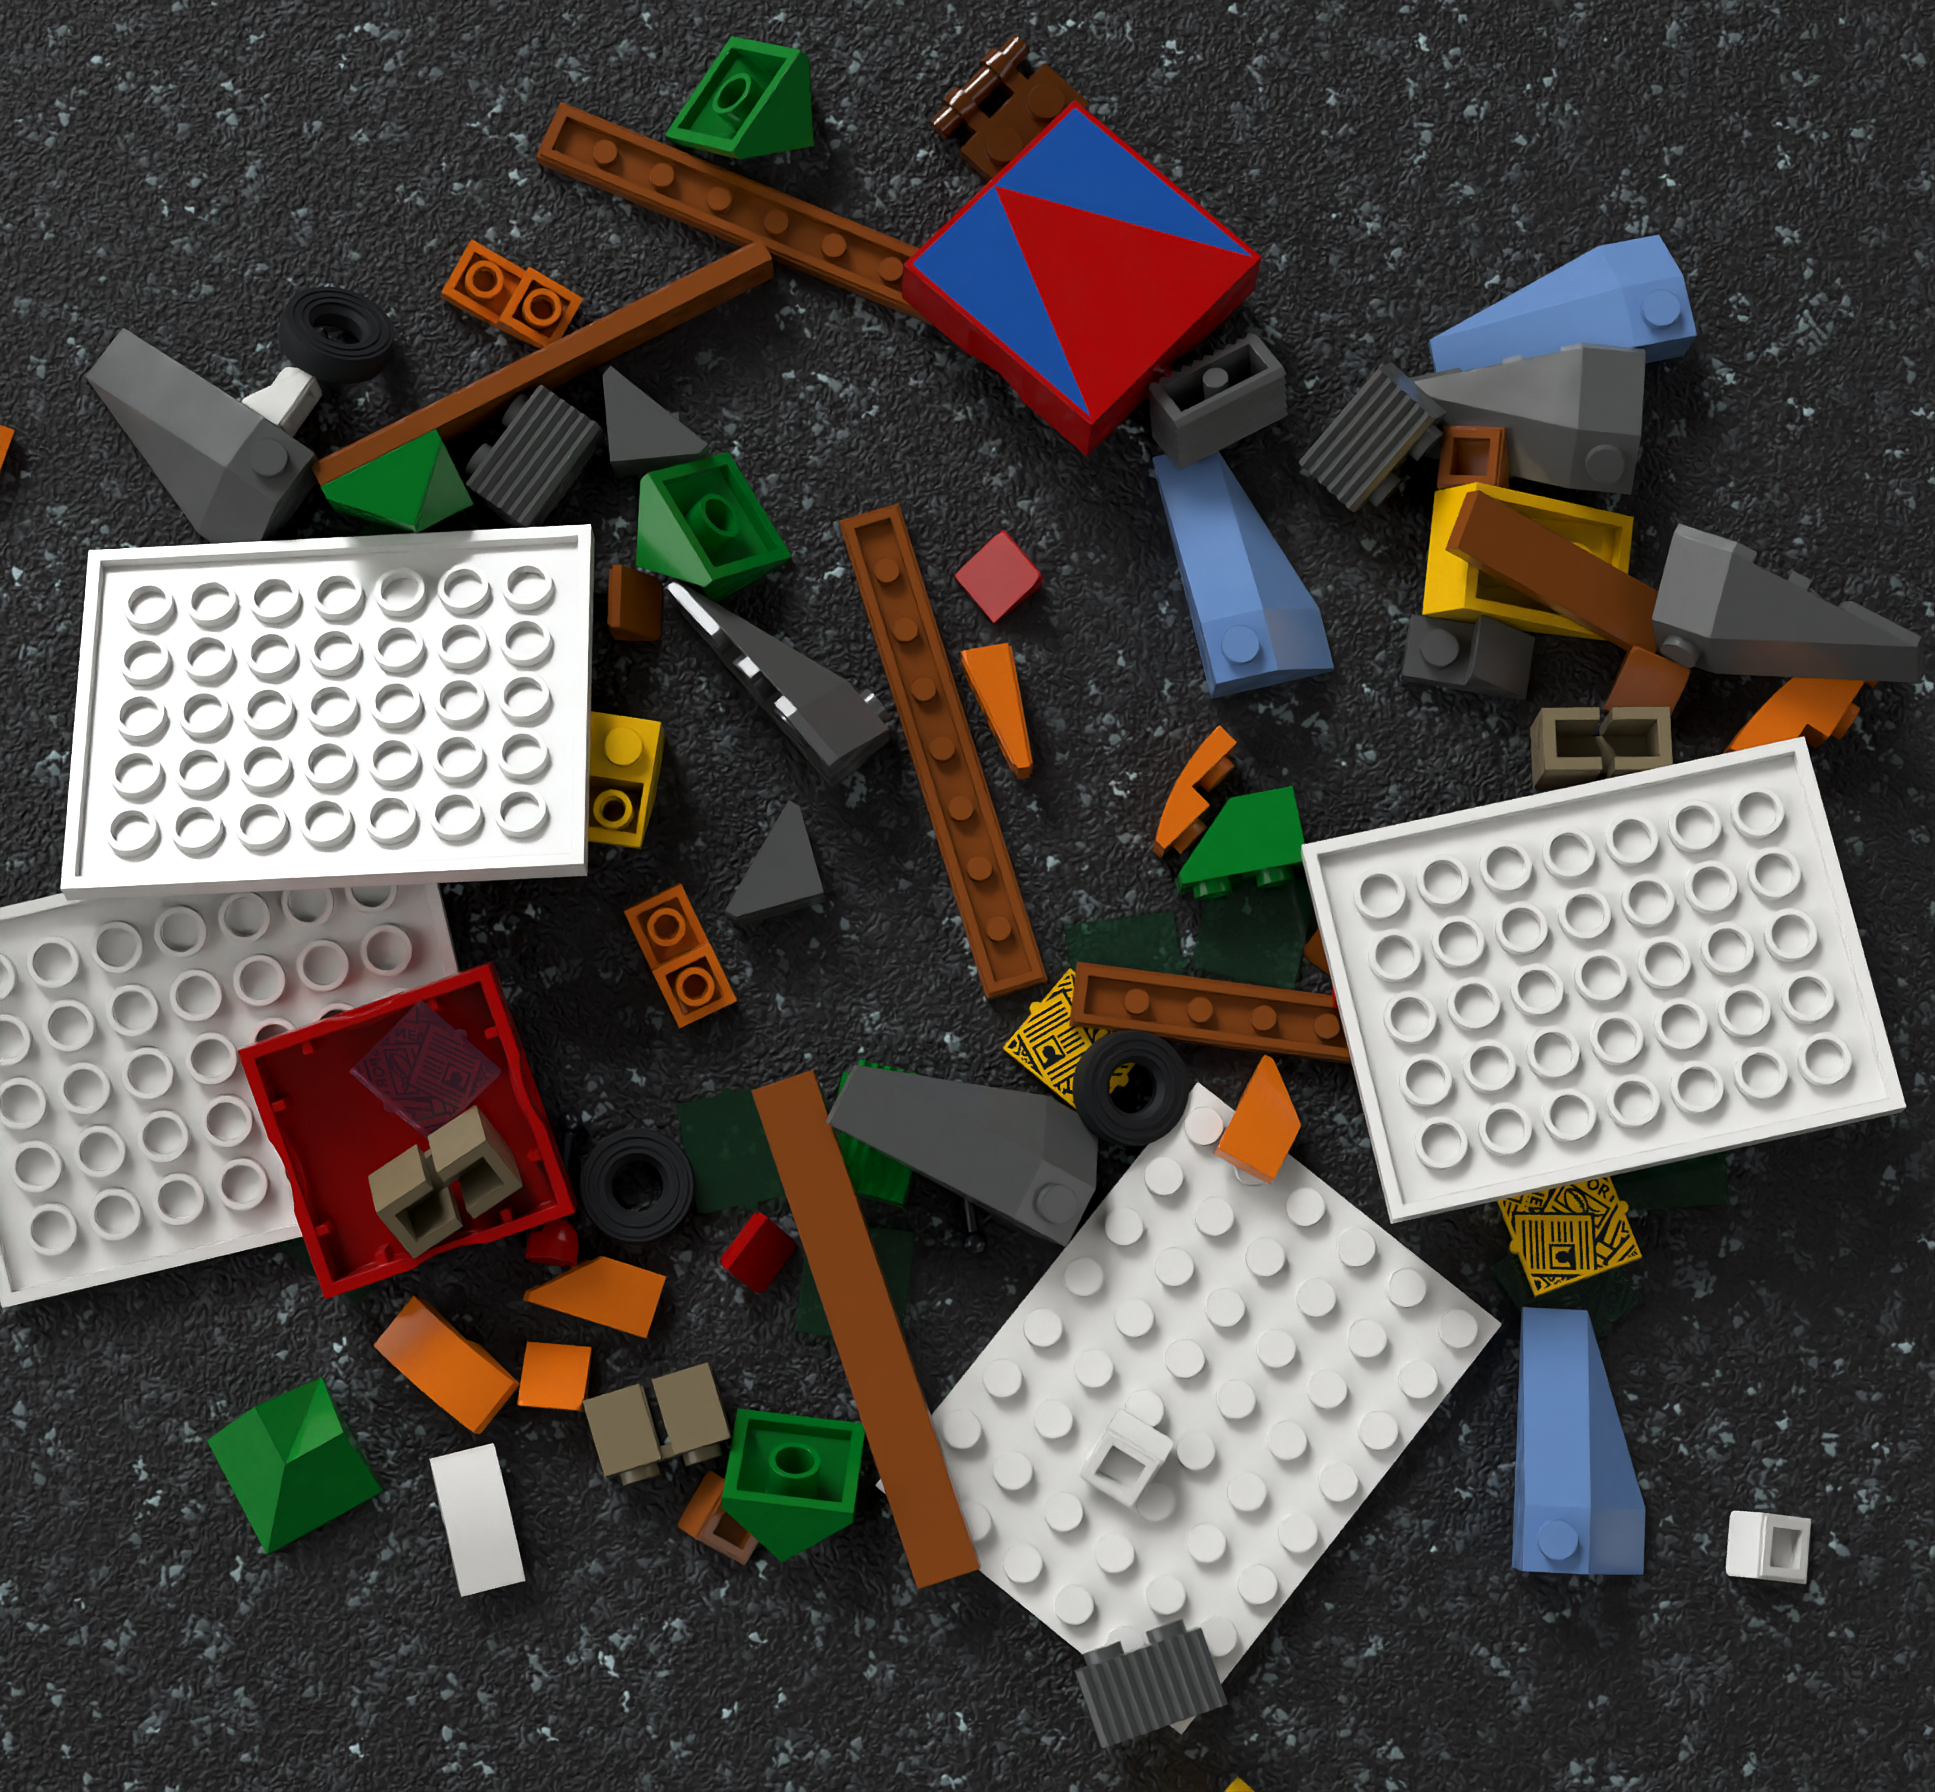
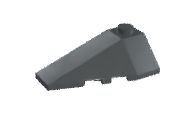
(213, 454)
(1744, 620)
(805, 700)

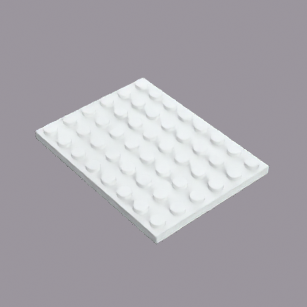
(332, 713)
(1600, 979)
(124, 1072)
(1248, 1328)

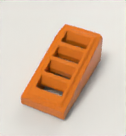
(996, 688)

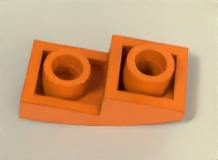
(510, 297)
(1185, 807)
(679, 955)
(446, 1365)

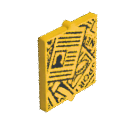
(1052, 1047)
(1569, 1233)

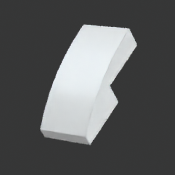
(477, 1519)

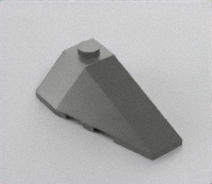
(1565, 413)
(985, 1143)

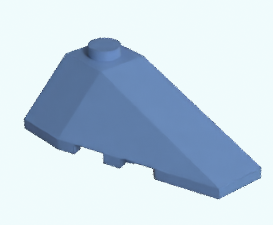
(1609, 297)
(1241, 590)
(1573, 1470)

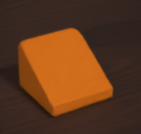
(555, 1376)

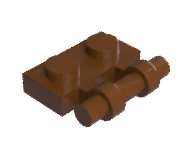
(1023, 116)

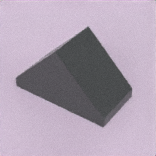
(642, 432)
(781, 875)

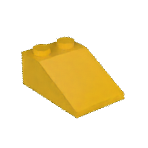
(1464, 592)

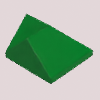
(749, 103)
(404, 487)
(706, 527)
(294, 1464)
(792, 1478)

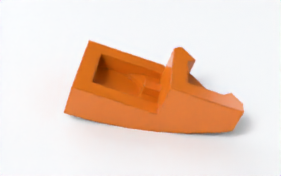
(1261, 1125)
(604, 1294)

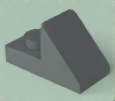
(1467, 656)

